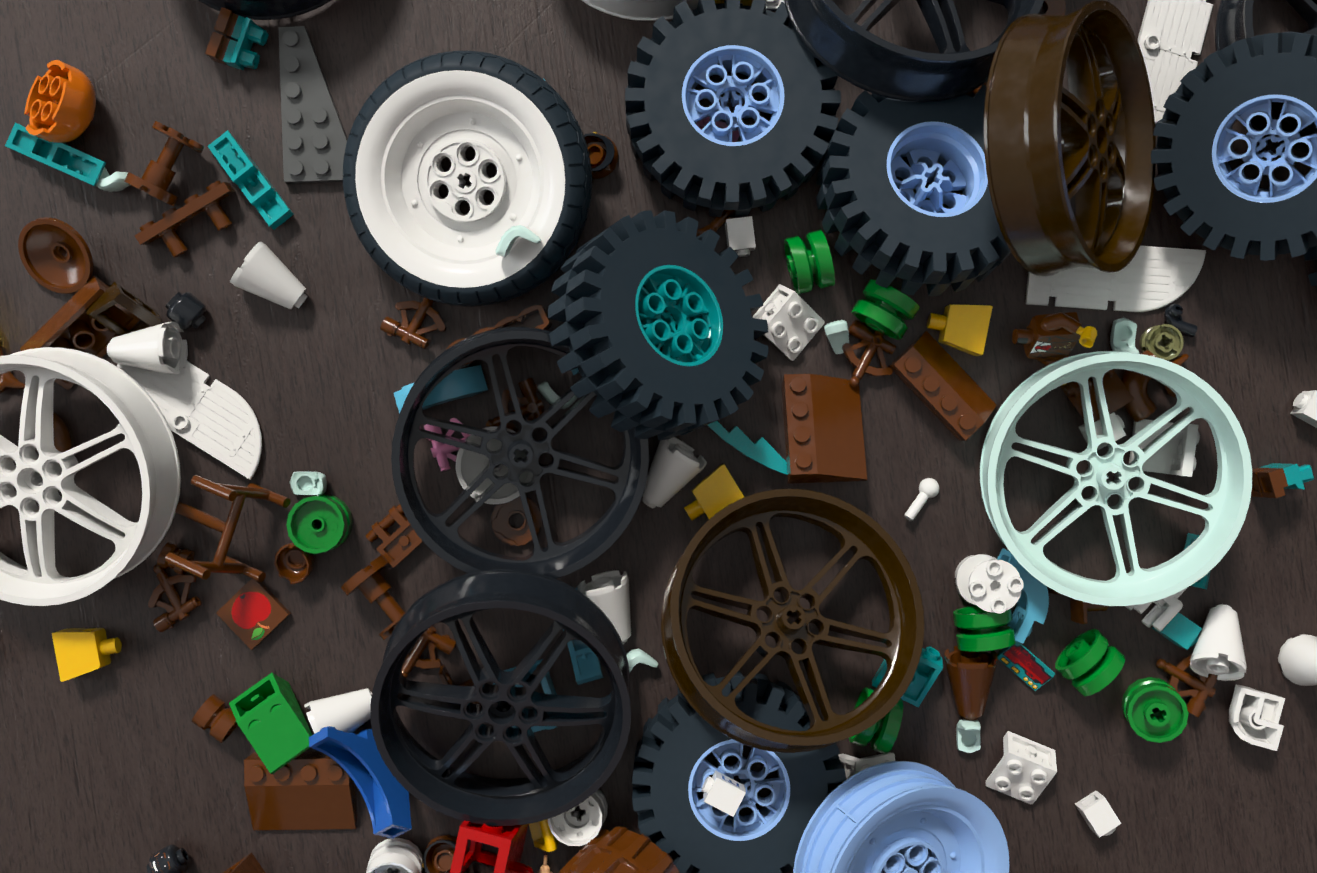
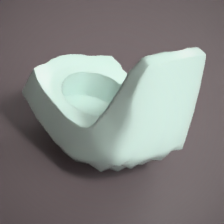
(112, 182)
(510, 237)
(837, 334)
(1123, 336)
(551, 396)
(308, 483)
(639, 656)
(968, 735)

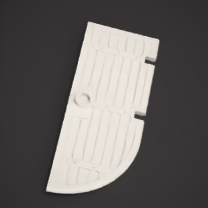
(1167, 40)
(1146, 284)
(205, 415)

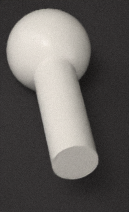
(928, 489)

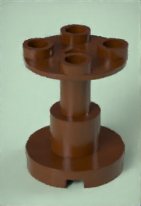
(159, 173)
(376, 589)

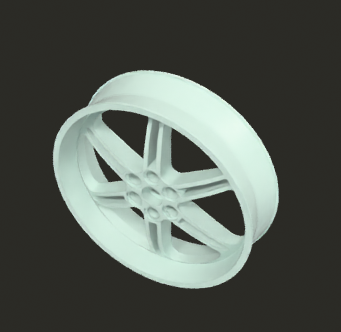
(1226, 503)

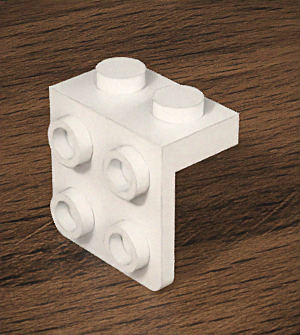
(1174, 457)

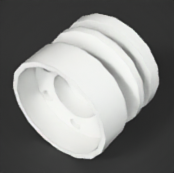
(580, 829)
(395, 856)

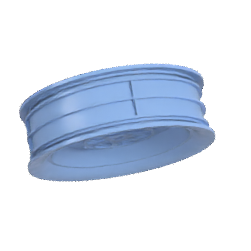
(902, 822)

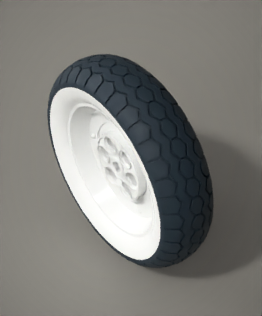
(396, 172)

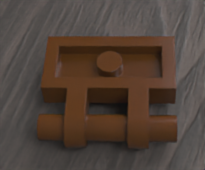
(400, 543)

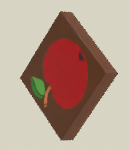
(253, 613)

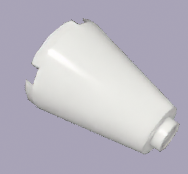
(269, 278)
(151, 348)
(670, 471)
(612, 596)
(1220, 646)
(1299, 660)
(342, 711)

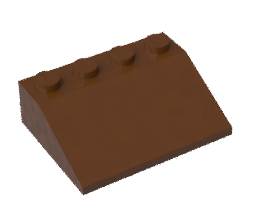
(822, 429)
(301, 795)

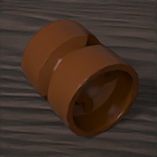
(216, 718)

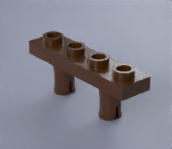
(172, 218)

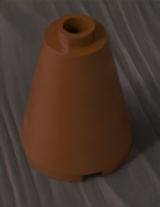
(970, 680)

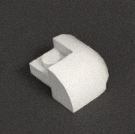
(1256, 716)

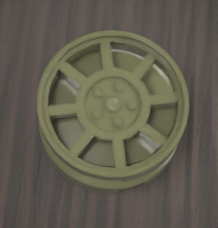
(1163, 341)

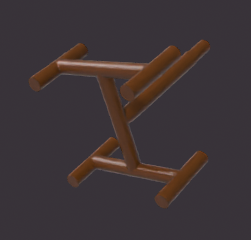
(222, 562)

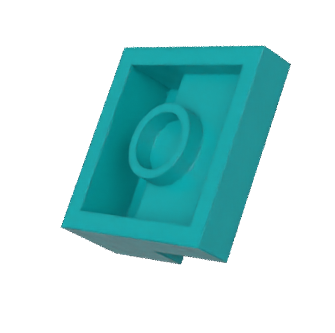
(924, 677)

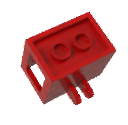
(507, 838)

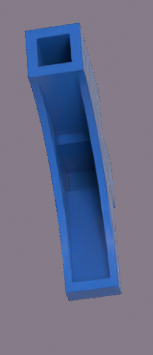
(381, 791)

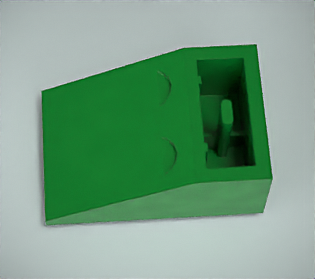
(272, 721)

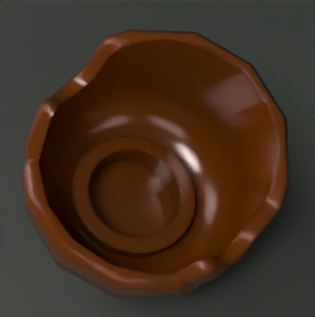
(294, 563)

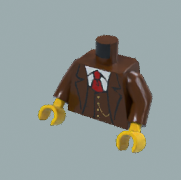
(1053, 336)

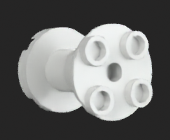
(988, 583)

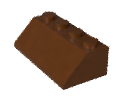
(78, 331)
(943, 386)

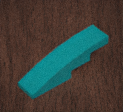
(56, 155)
(250, 180)
(759, 451)

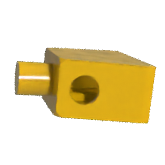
(963, 327)
(714, 493)
(83, 650)

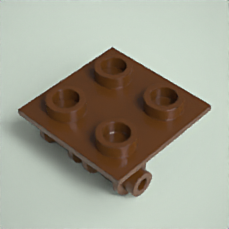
(1114, 389)

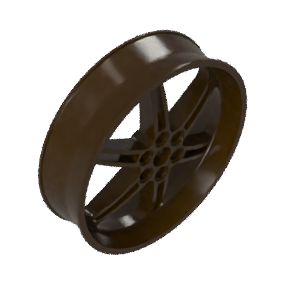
(1067, 143)
(856, 533)

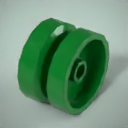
(809, 262)
(885, 310)
(304, 521)
(983, 629)
(1090, 662)
(1157, 725)
(884, 732)

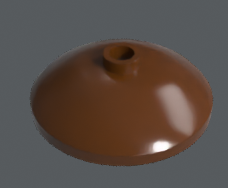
(55, 255)

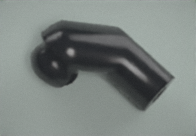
(1174, 318)

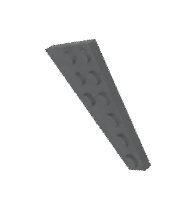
(310, 122)

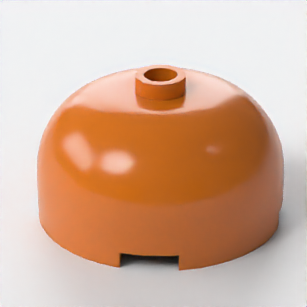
(60, 103)

